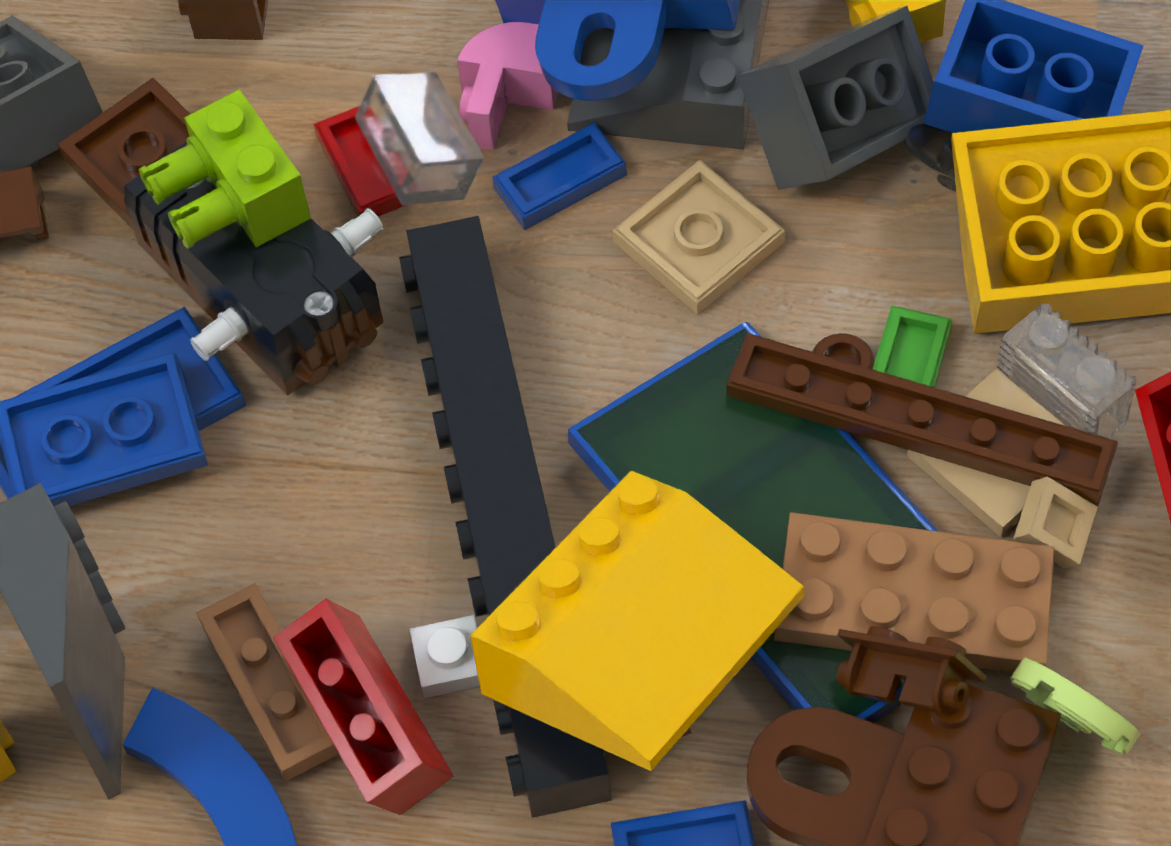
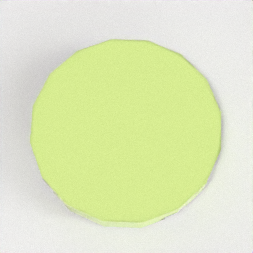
(1077, 707)

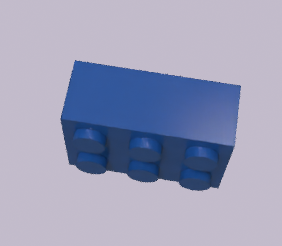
(1027, 69)

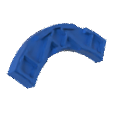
(211, 769)

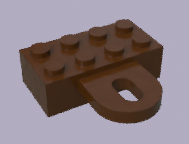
(937, 784)

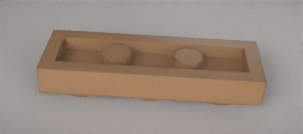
(242, 637)

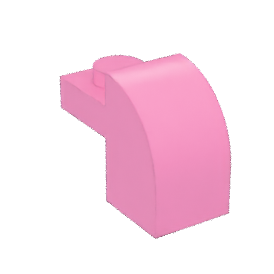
(498, 70)

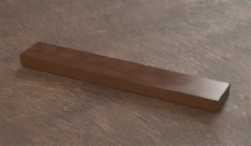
(919, 417)

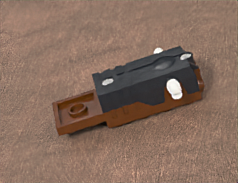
(283, 303)

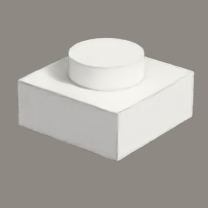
(445, 656)

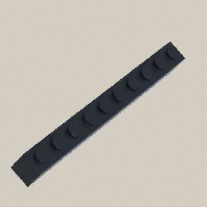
(494, 478)

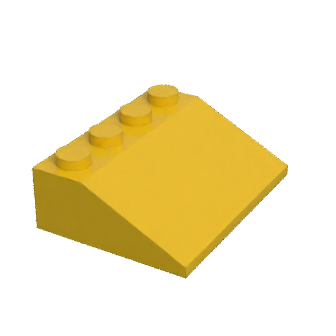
(1066, 219)
(633, 622)

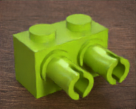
(246, 166)

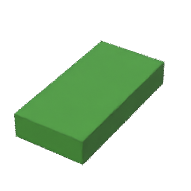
(913, 345)

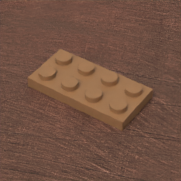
(921, 585)

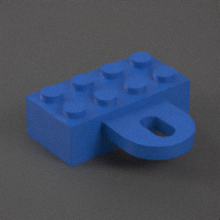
(635, 41)

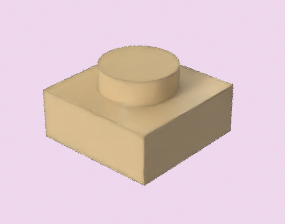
(1056, 519)

